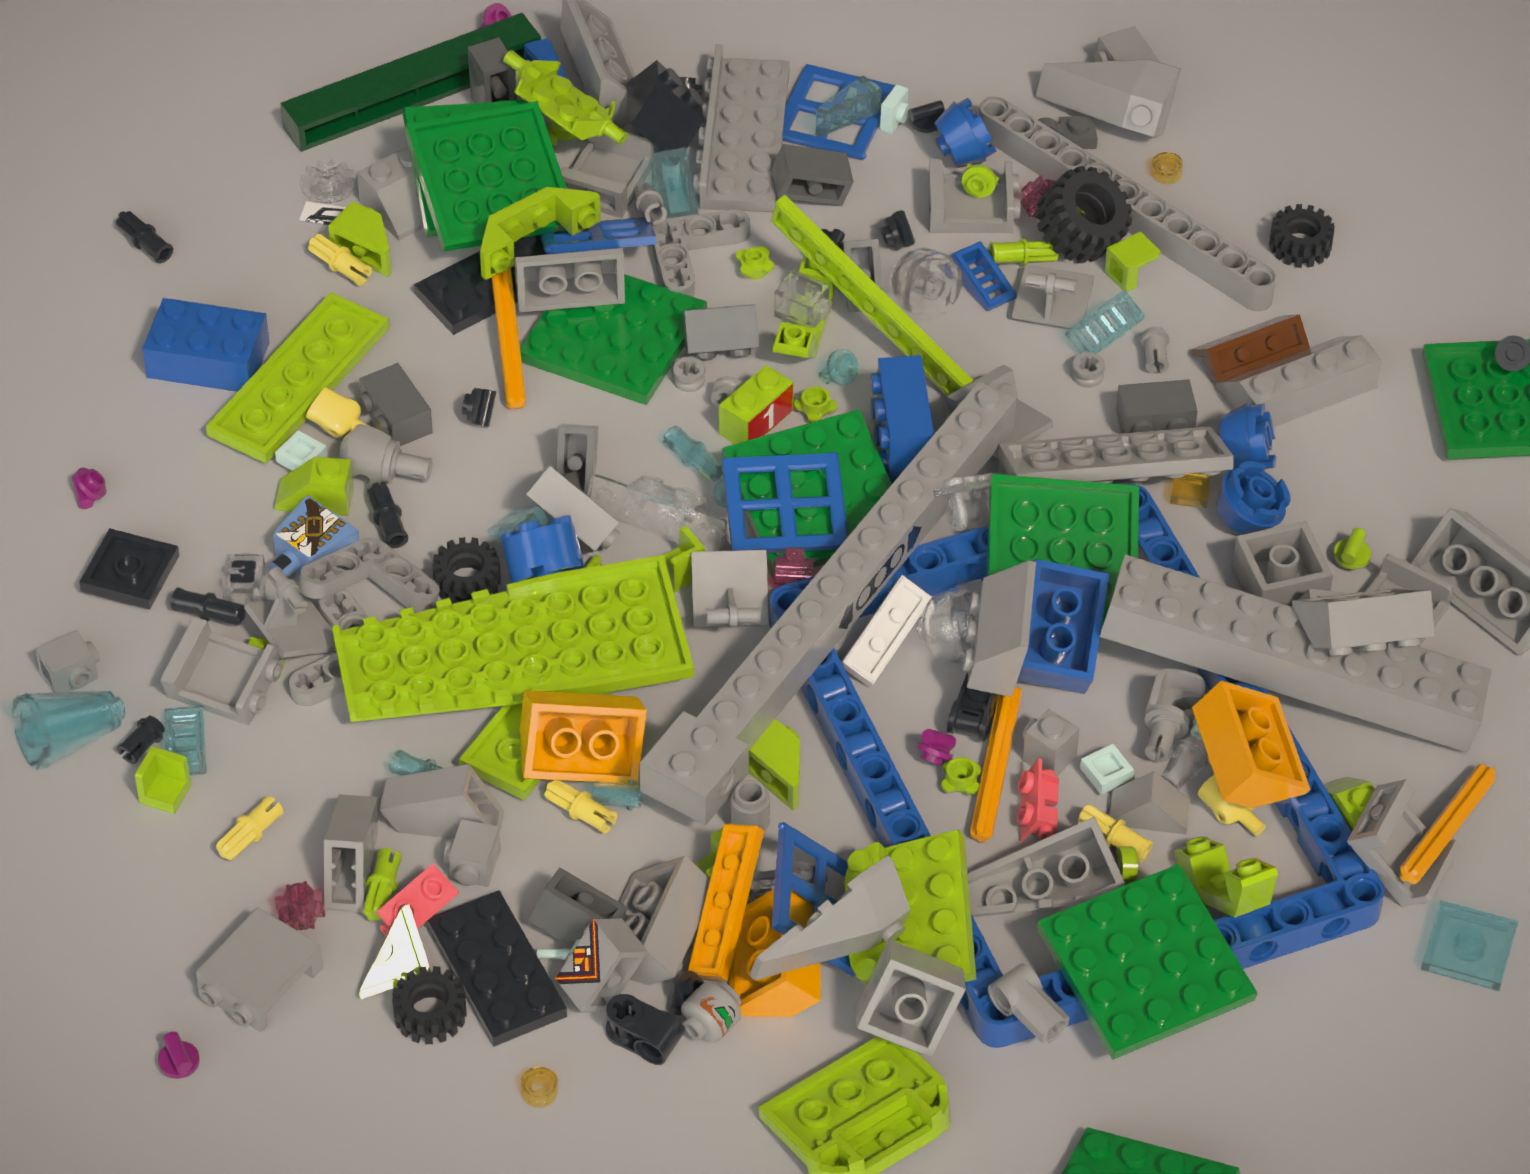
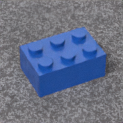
(205, 344)
(901, 411)
(1064, 626)

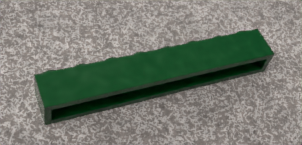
(391, 87)

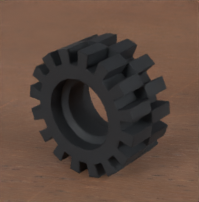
(1301, 249)
(466, 556)
(435, 1023)

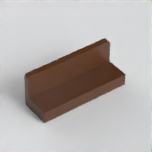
(1253, 347)

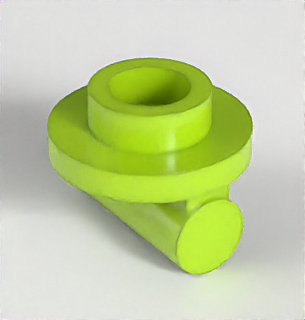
(979, 180)
(1353, 551)

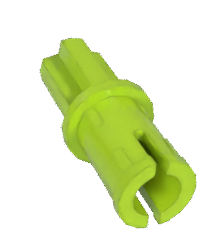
(1022, 252)
(381, 883)

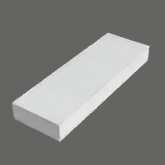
(885, 631)

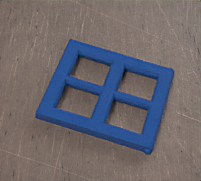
(798, 103)
(602, 235)
(785, 502)
(787, 881)

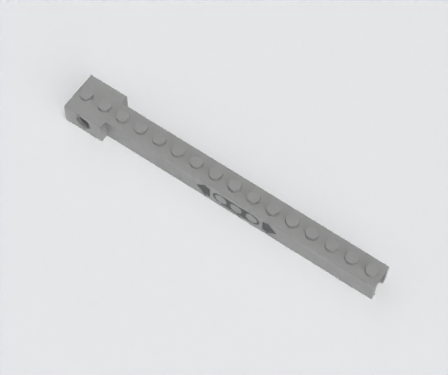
(708, 755)

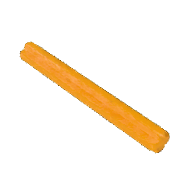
(509, 340)
(995, 766)
(1447, 824)

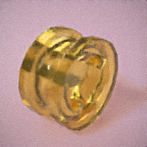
(1167, 175)
(540, 1097)

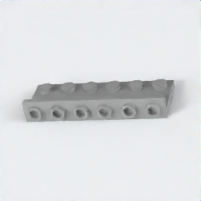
(741, 132)
(1119, 456)

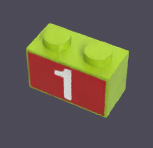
(756, 406)

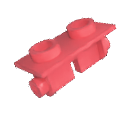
(1036, 790)
(424, 895)

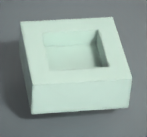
(894, 109)
(299, 450)
(1107, 769)

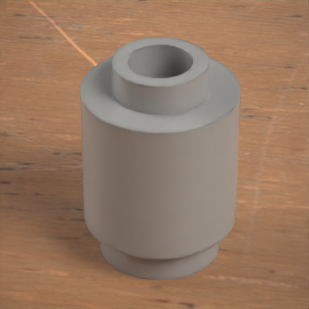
(750, 804)

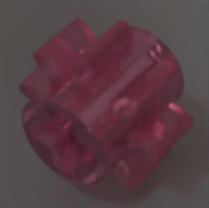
(1033, 192)
(792, 567)
(300, 906)

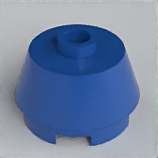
(963, 134)
(1249, 434)
(1251, 499)

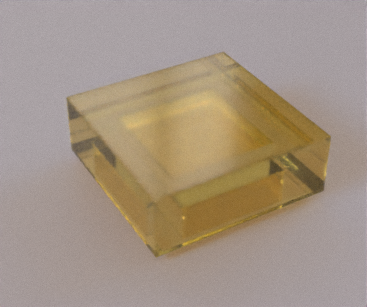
(1191, 490)

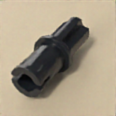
(144, 236)
(387, 515)
(207, 606)

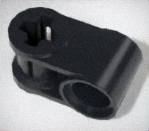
(972, 712)
(645, 1031)

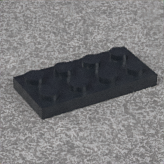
(462, 295)
(497, 968)

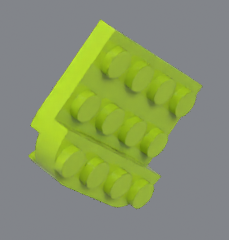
(938, 898)
(862, 1110)

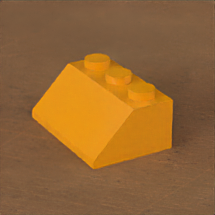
(581, 736)
(1249, 746)
(778, 994)

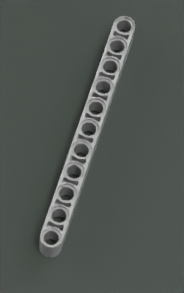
(1167, 227)

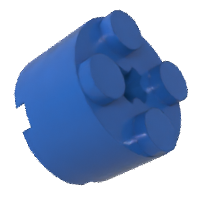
(542, 549)

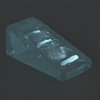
(848, 106)
(1121, 310)
(187, 739)

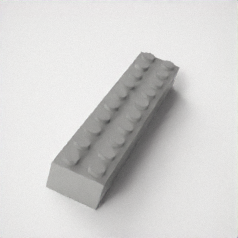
(1269, 649)

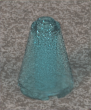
(63, 723)

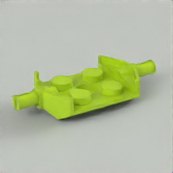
(562, 101)

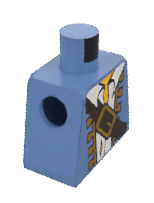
(309, 535)

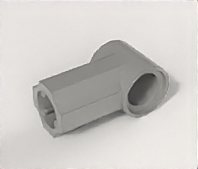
(1022, 994)

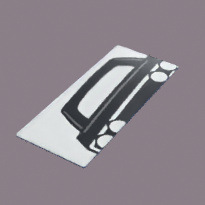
(320, 213)

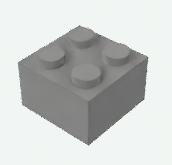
(1281, 563)
(910, 998)

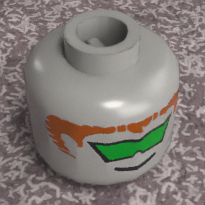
(711, 1011)

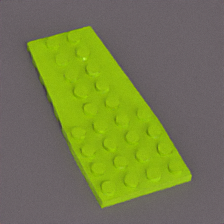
(548, 633)

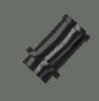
(140, 740)

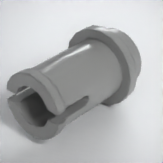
(1155, 343)

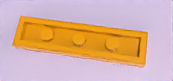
(725, 901)

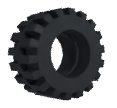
(1100, 201)

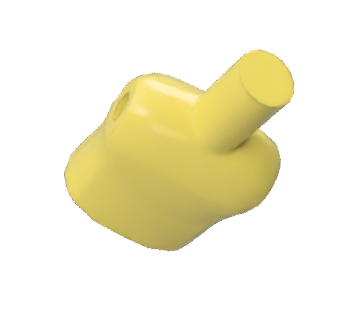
(334, 413)
(1227, 812)

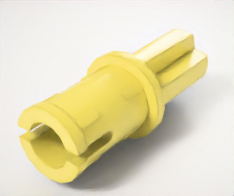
(339, 259)
(580, 805)
(249, 828)
(1116, 832)

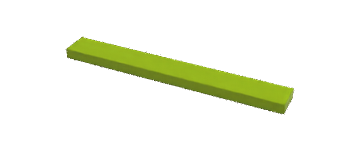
(868, 296)

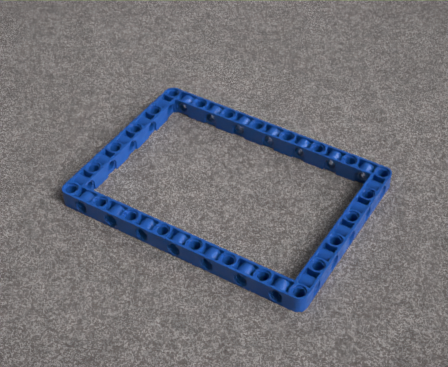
(1340, 907)

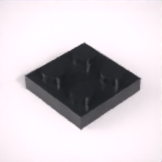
(129, 568)

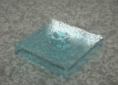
(1469, 945)

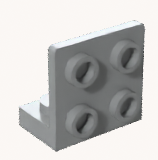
(1028, 421)

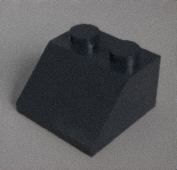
(664, 107)

